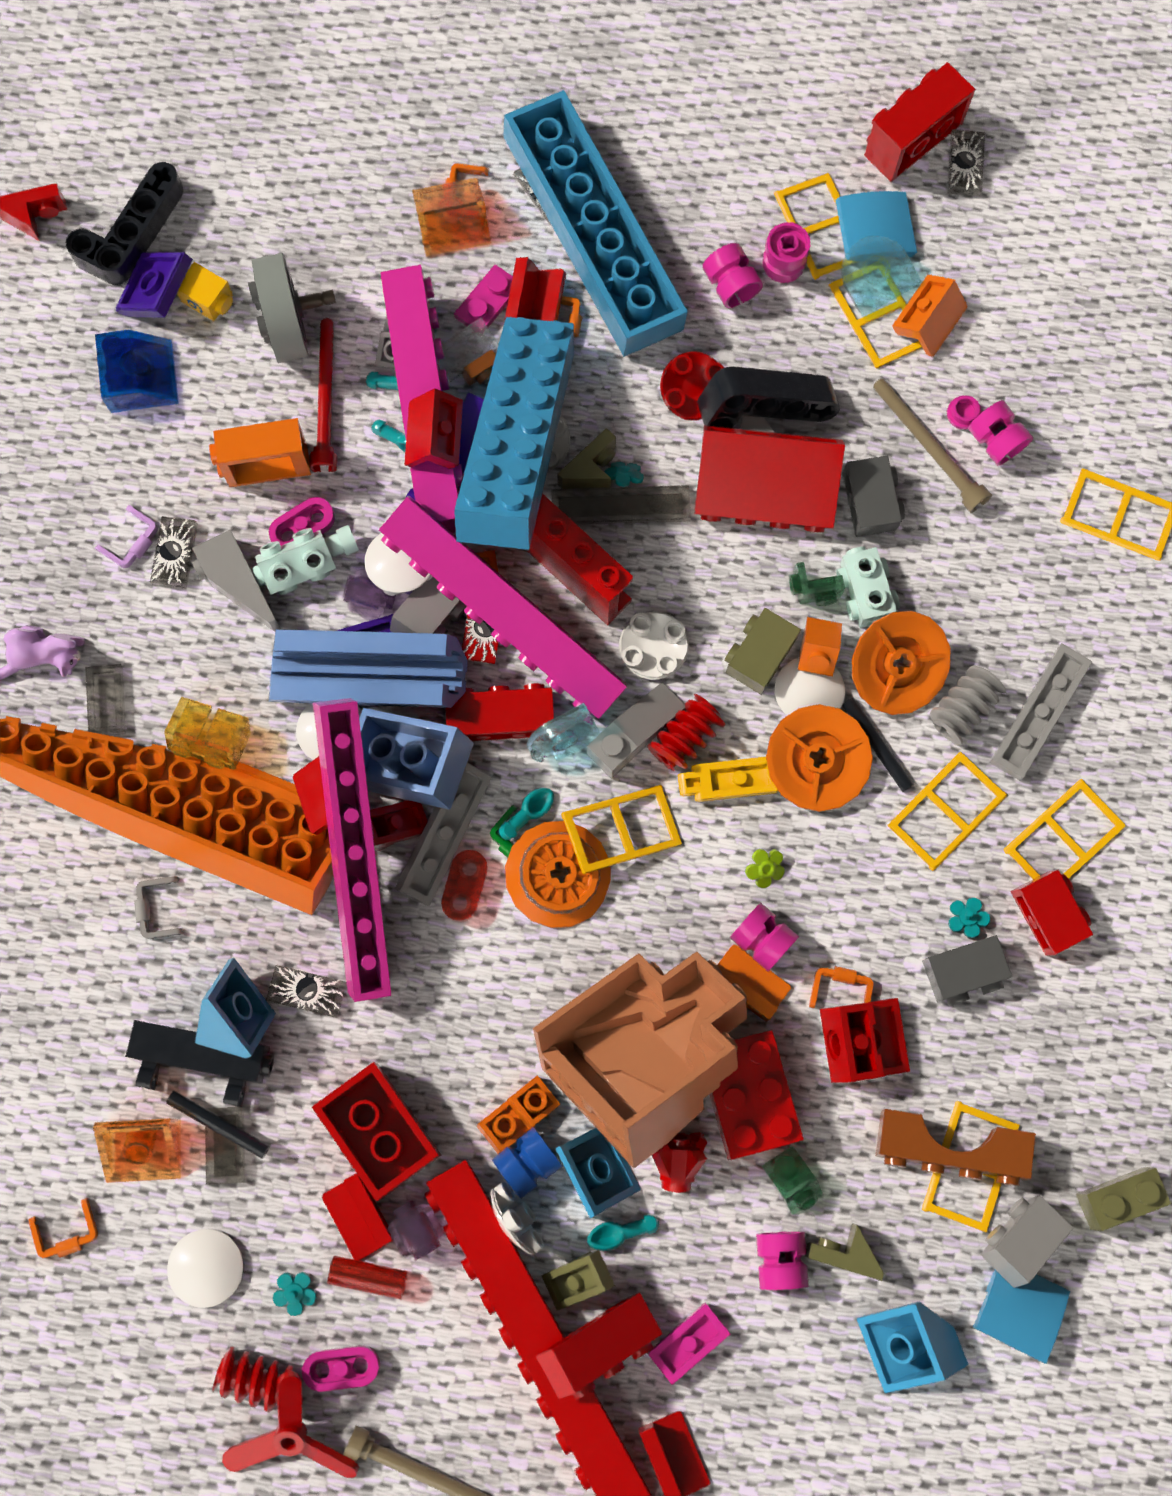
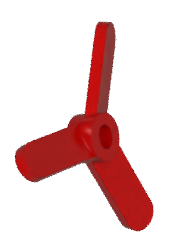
(289, 1437)

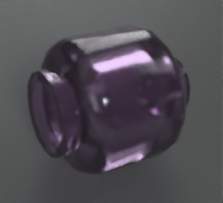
(365, 597)
(415, 1230)

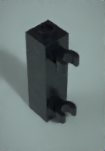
(177, 1048)

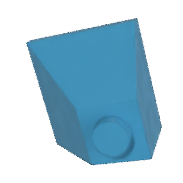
(911, 1346)

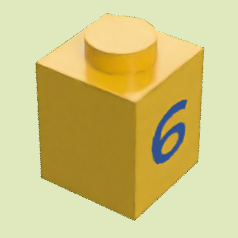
(205, 292)

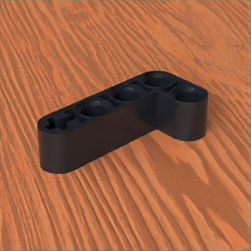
(158, 190)
(766, 394)

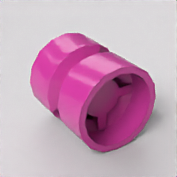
(786, 252)
(731, 272)
(1007, 442)
(764, 937)
(782, 1274)

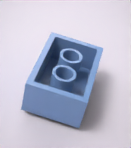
(413, 757)

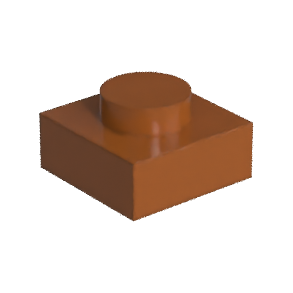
(479, 369)

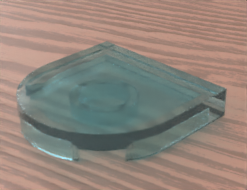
(877, 273)
(563, 735)

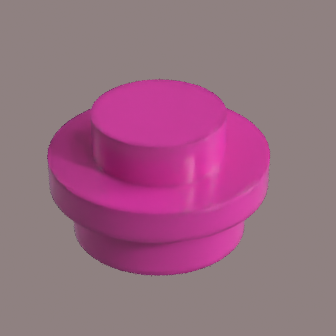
(963, 411)

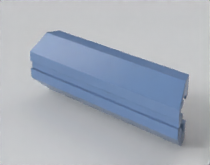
(367, 668)

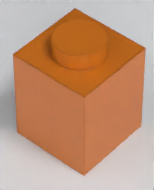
(820, 646)

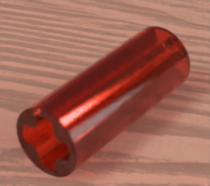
(367, 1277)

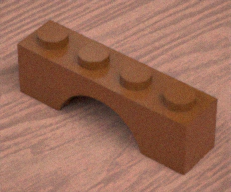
(1002, 1154)

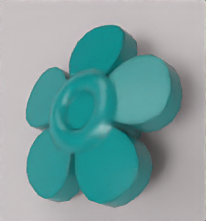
(625, 474)
(968, 917)
(294, 1292)

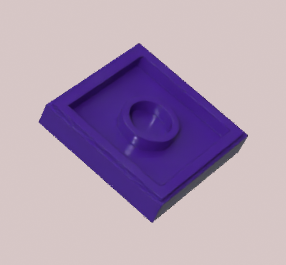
(153, 284)

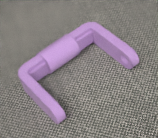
(139, 547)

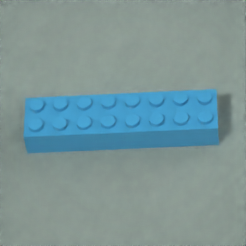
(594, 223)
(515, 434)

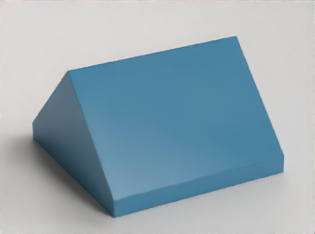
(233, 1013)
(597, 1171)

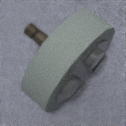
(282, 307)

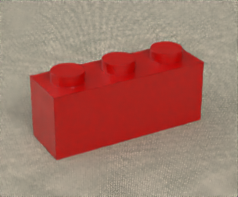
(502, 712)
(600, 1347)

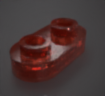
(463, 886)

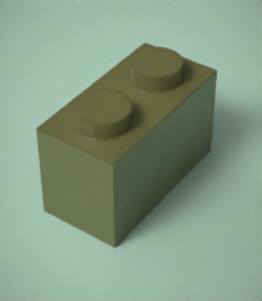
(762, 650)
(1123, 1198)

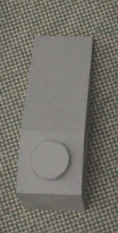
(229, 573)
(634, 730)

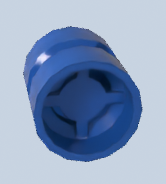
(526, 1163)

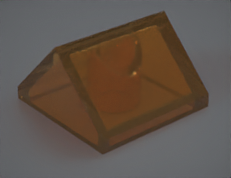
(451, 216)
(139, 1149)

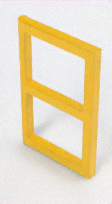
(816, 273)
(856, 325)
(1112, 536)
(1046, 817)
(622, 829)
(967, 829)
(928, 1206)

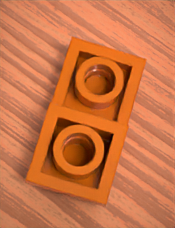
(518, 1114)

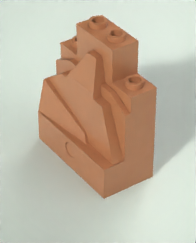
(644, 1049)

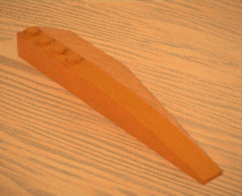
(212, 818)

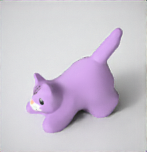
(31, 647)

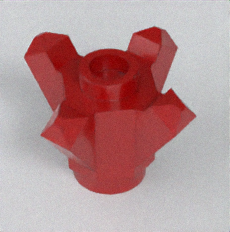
(680, 1161)

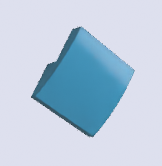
(878, 215)
(1023, 1315)

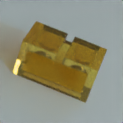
(215, 741)

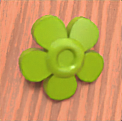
(766, 867)

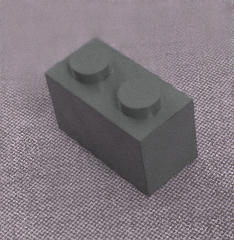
(873, 496)
(967, 969)

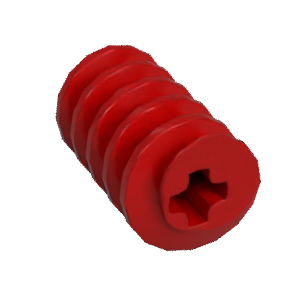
(686, 733)
(248, 1379)

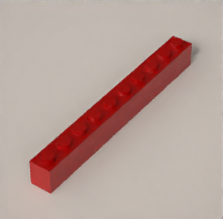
(531, 1330)

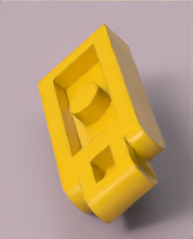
(727, 780)

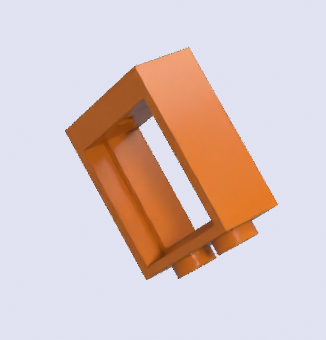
(260, 452)

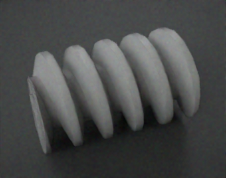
(964, 702)

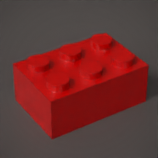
(918, 121)
(755, 1100)
(376, 1131)

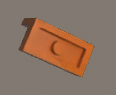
(931, 313)
(762, 988)

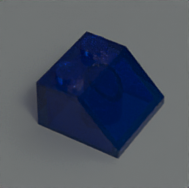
(135, 370)

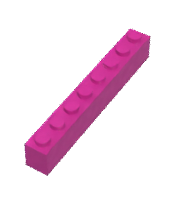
(417, 372)
(501, 606)
(352, 849)

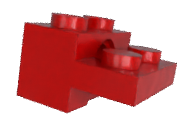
(864, 1040)

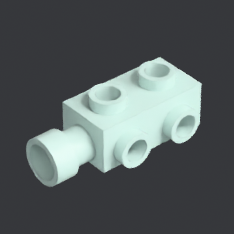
(294, 558)
(866, 584)

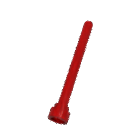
(323, 453)

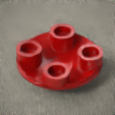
(685, 381)

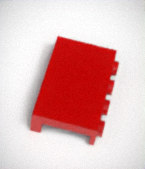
(769, 478)
(579, 562)

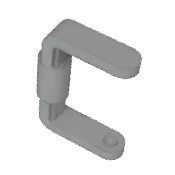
(142, 909)

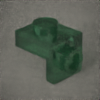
(822, 591)
(793, 1180)

